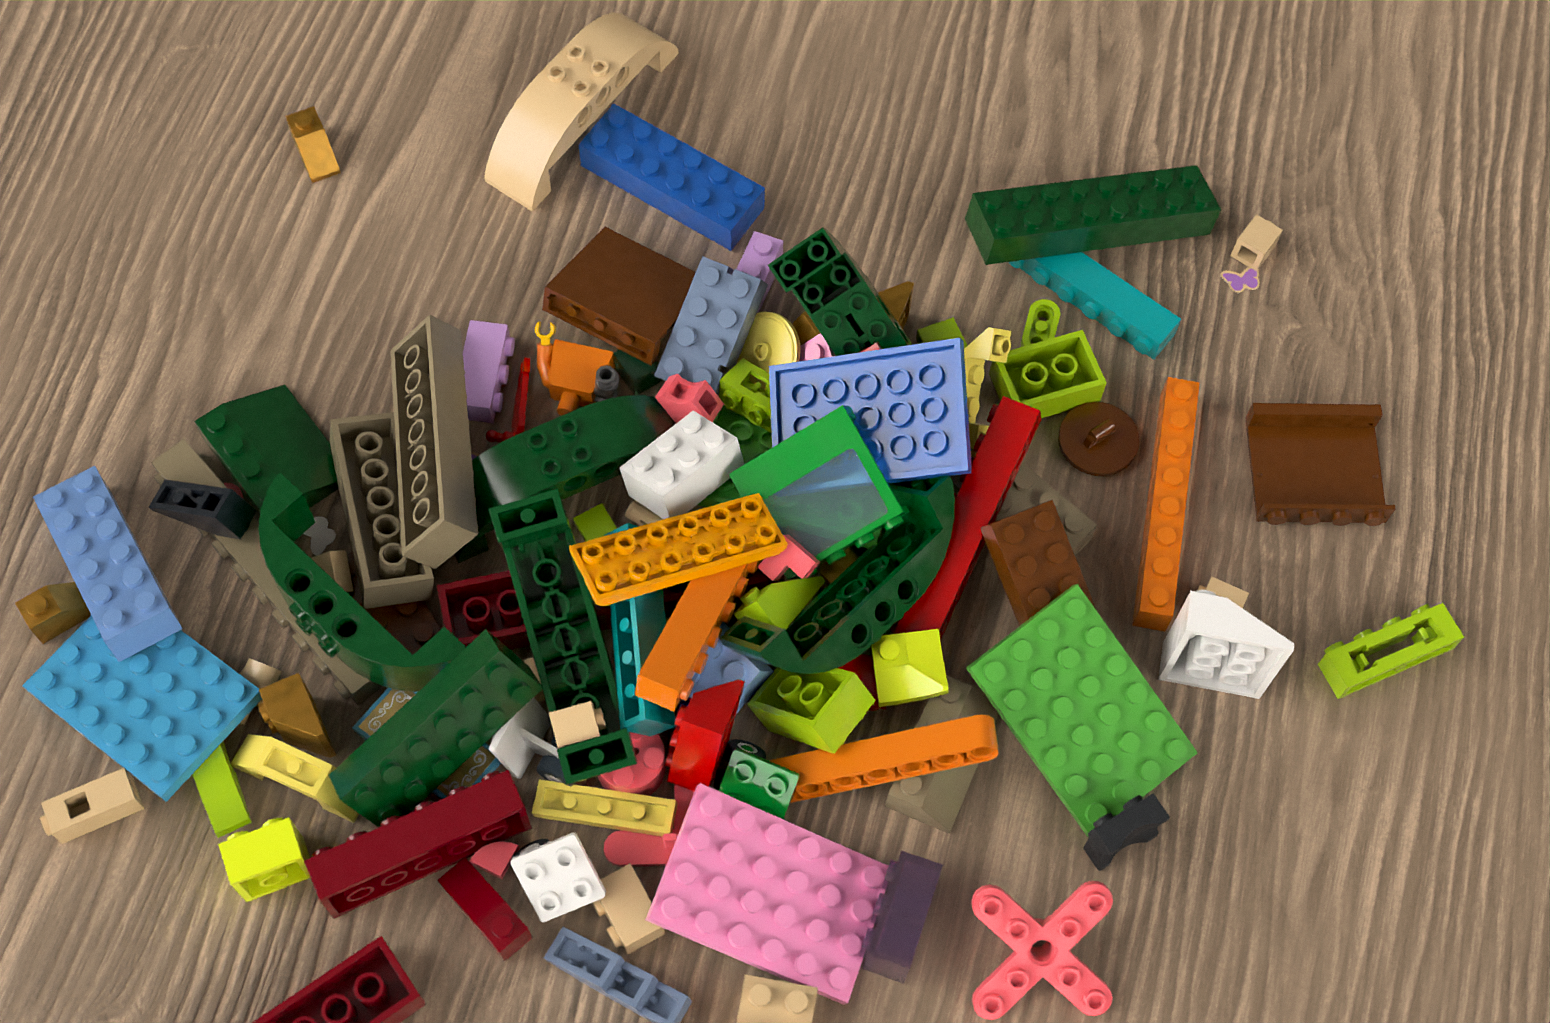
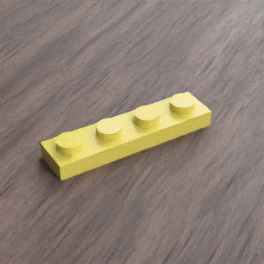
(604, 808)

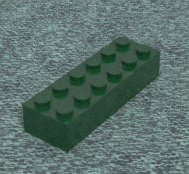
(436, 731)

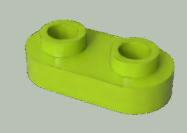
(1039, 330)

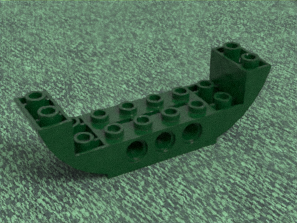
(837, 295)

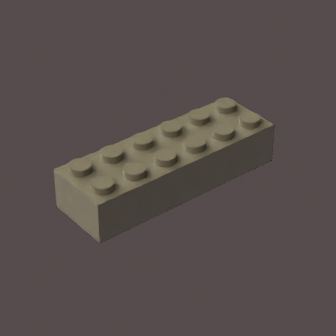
(368, 489)

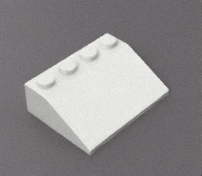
(1222, 647)

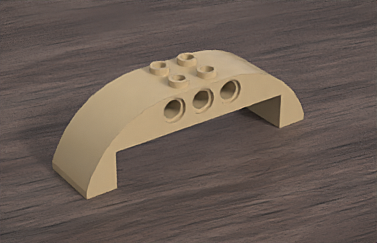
(568, 100)

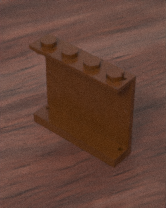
(620, 294)
(1316, 463)

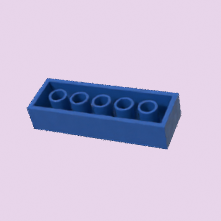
(672, 176)

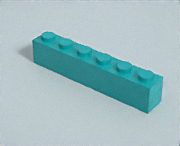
(1105, 299)
(635, 630)

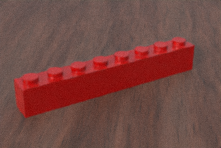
(976, 505)

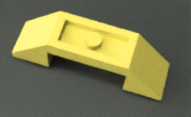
(990, 345)
(293, 768)

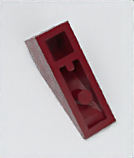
(485, 909)

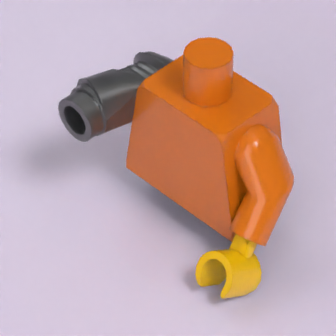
(575, 372)

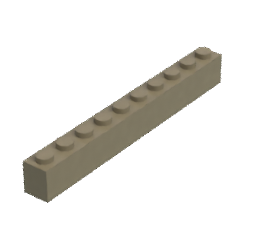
(185, 465)

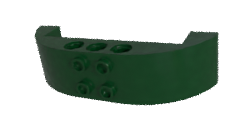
(563, 455)
(864, 597)
(330, 611)
(562, 628)

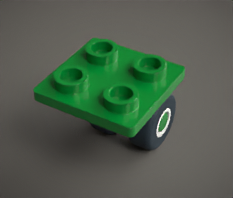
(755, 779)

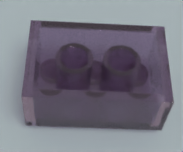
(900, 916)

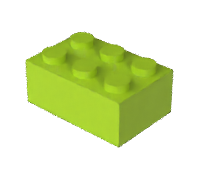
(1050, 374)
(812, 707)

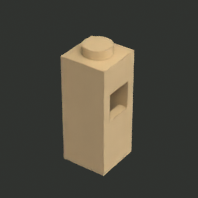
(91, 806)

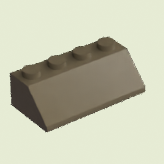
(939, 795)

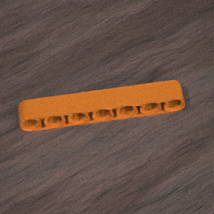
(893, 757)

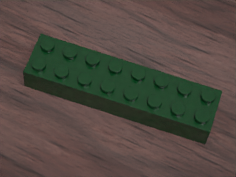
(1091, 214)

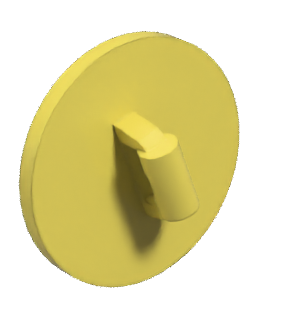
(770, 343)

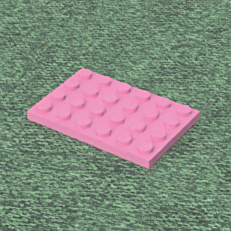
(769, 893)

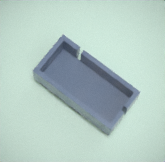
(712, 324)

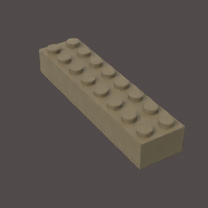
(432, 443)

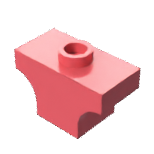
(682, 397)

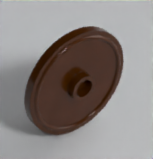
(1098, 439)

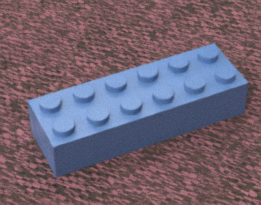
(107, 564)

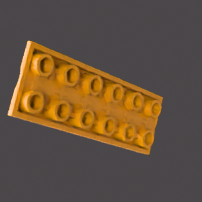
(678, 549)

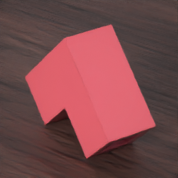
(793, 557)

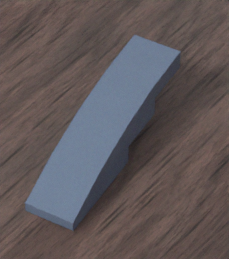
(617, 978)

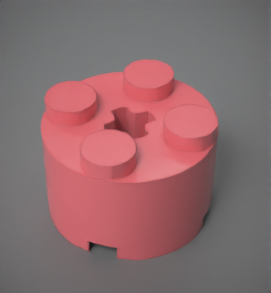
(644, 776)

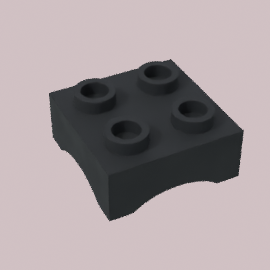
(1133, 825)

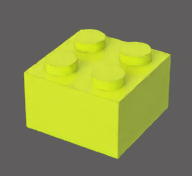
(265, 858)

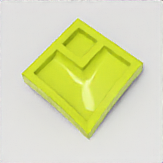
(909, 667)

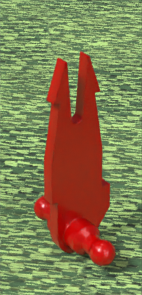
(519, 416)

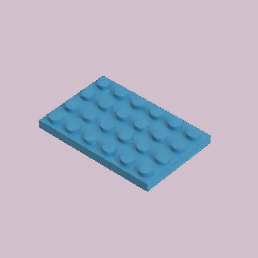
(150, 712)

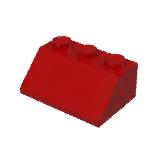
(702, 734)

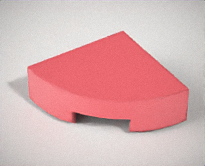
(495, 857)

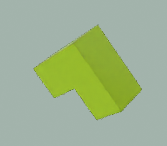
(940, 331)

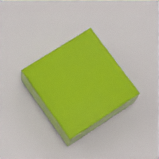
(594, 523)

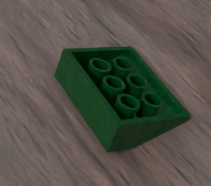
(269, 436)

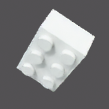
(682, 466)

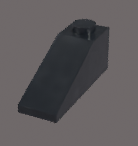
(204, 507)

